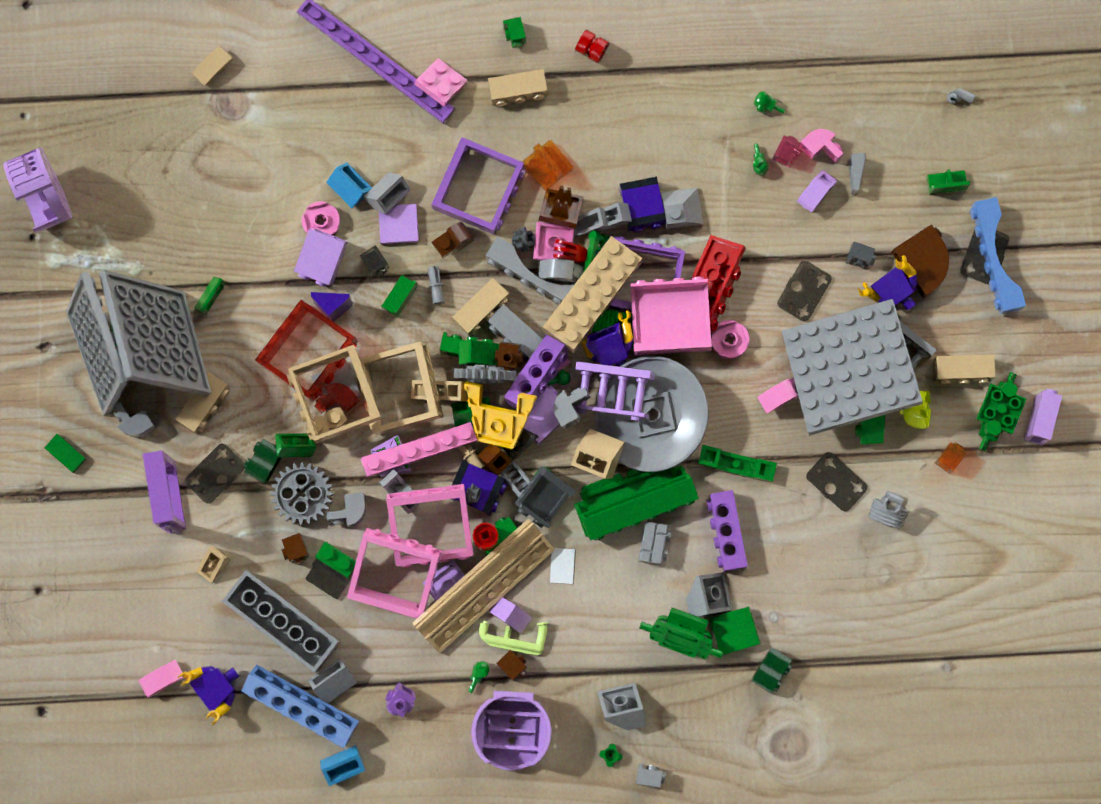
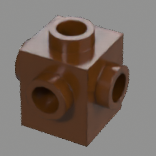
(514, 351)

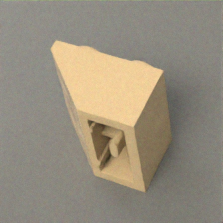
(598, 454)

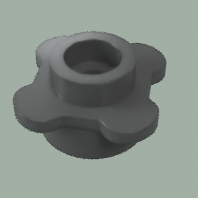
(473, 494)

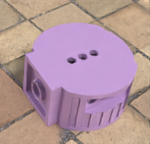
(36, 181)
(492, 730)

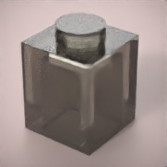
(375, 262)

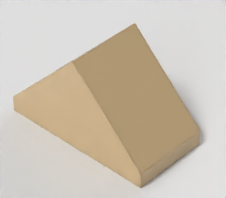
(212, 564)

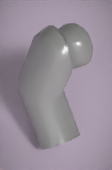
(958, 95)

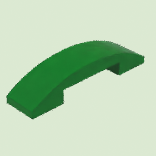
(737, 464)

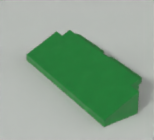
(618, 487)

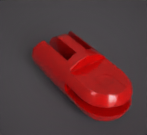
(571, 251)

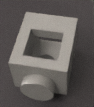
(650, 776)

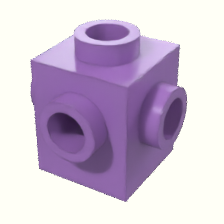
(400, 700)

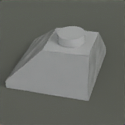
(682, 208)
(709, 595)
(622, 706)

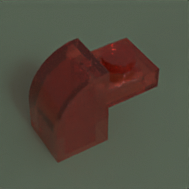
(337, 393)

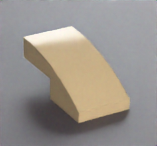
(212, 65)

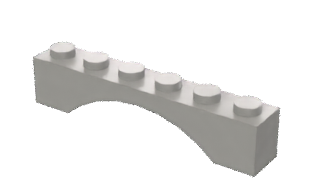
(504, 256)

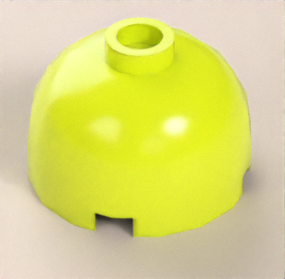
(919, 415)

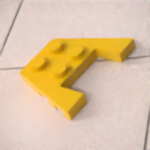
(496, 424)

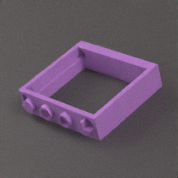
(504, 206)
(654, 249)
(164, 491)

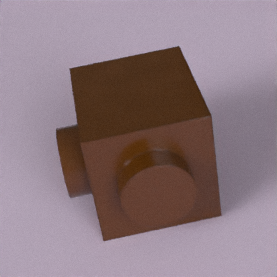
(494, 459)
(295, 549)
(513, 665)

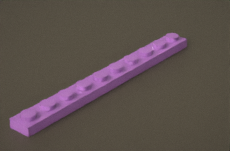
(372, 58)

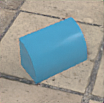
(348, 184)
(342, 765)

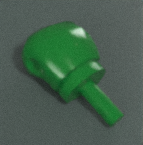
(766, 102)
(760, 164)
(479, 671)

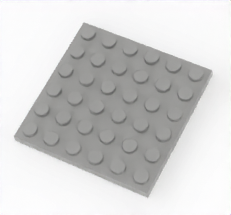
(154, 334)
(96, 343)
(851, 367)

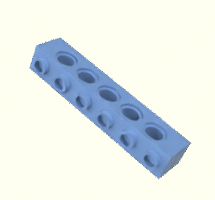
(300, 706)

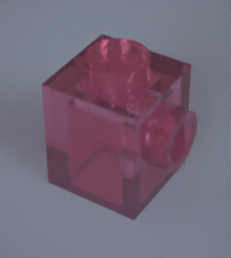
(787, 151)

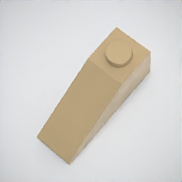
(446, 389)

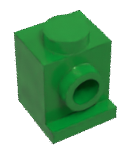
(514, 32)
(450, 345)

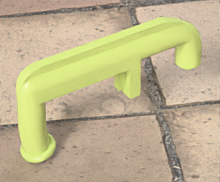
(513, 644)

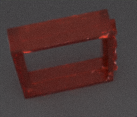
(282, 335)

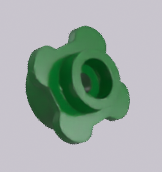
(610, 760)

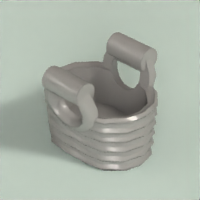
(892, 517)

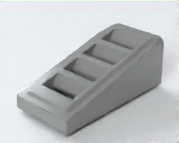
(856, 167)
(517, 491)

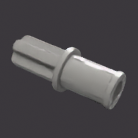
(436, 285)

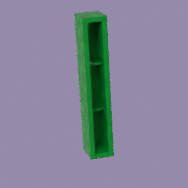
(639, 507)

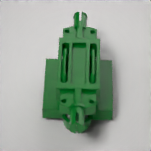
(999, 411)
(682, 634)

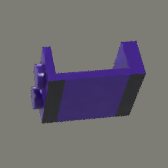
(644, 204)
(490, 485)

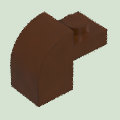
(454, 238)

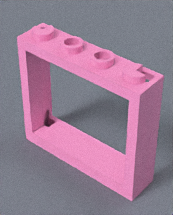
(428, 495)
(384, 600)

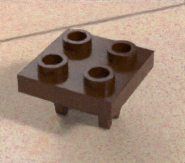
(561, 207)

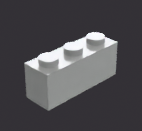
(514, 331)

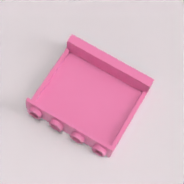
(670, 316)

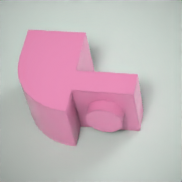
(821, 140)
(778, 395)

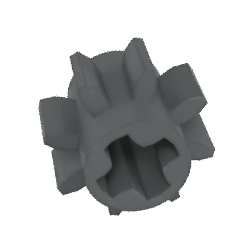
(523, 239)

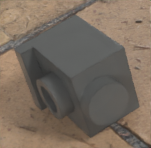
(861, 255)

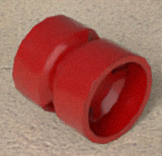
(592, 46)
(485, 536)

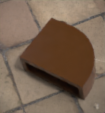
(928, 256)

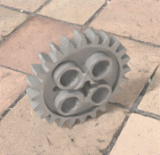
(479, 375)
(289, 481)

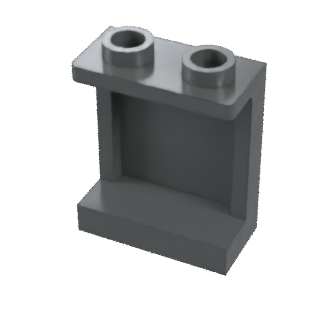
(543, 497)

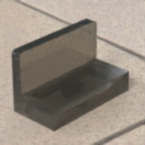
(327, 579)

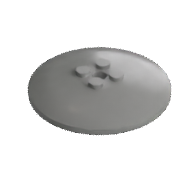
(680, 419)

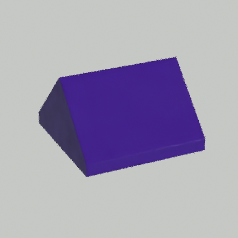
(332, 304)

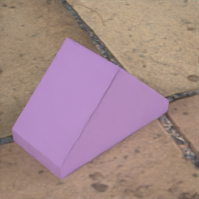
(511, 615)

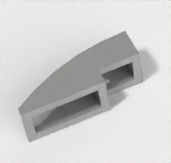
(602, 219)

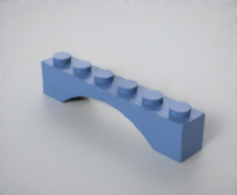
(1007, 293)

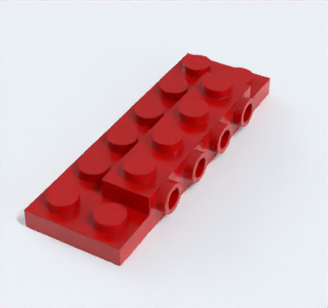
(721, 267)

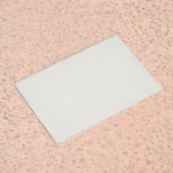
(562, 566)

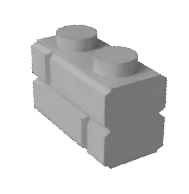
(653, 543)

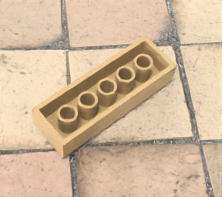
(592, 294)

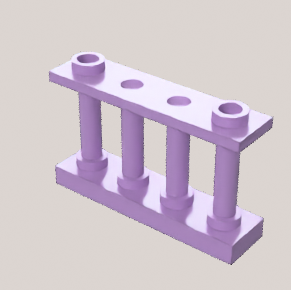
(623, 375)

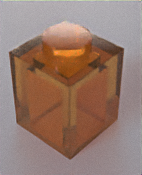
(950, 457)

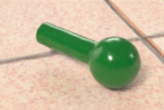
(561, 378)

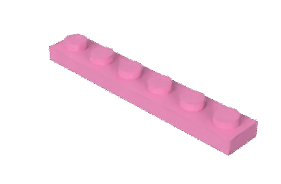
(418, 449)

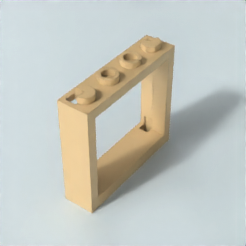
(429, 383)
(300, 397)

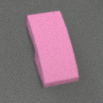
(161, 678)

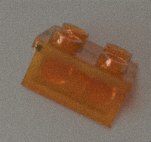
(547, 164)

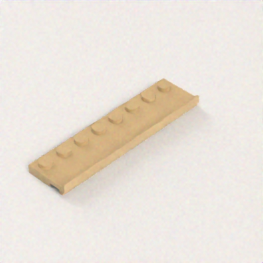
(483, 586)

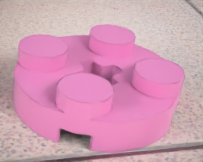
(327, 212)
(735, 330)

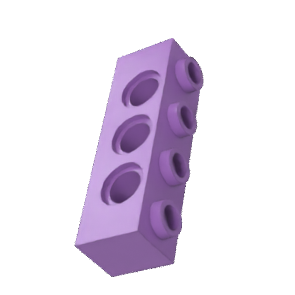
(547, 348)
(727, 501)

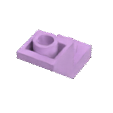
(816, 191)

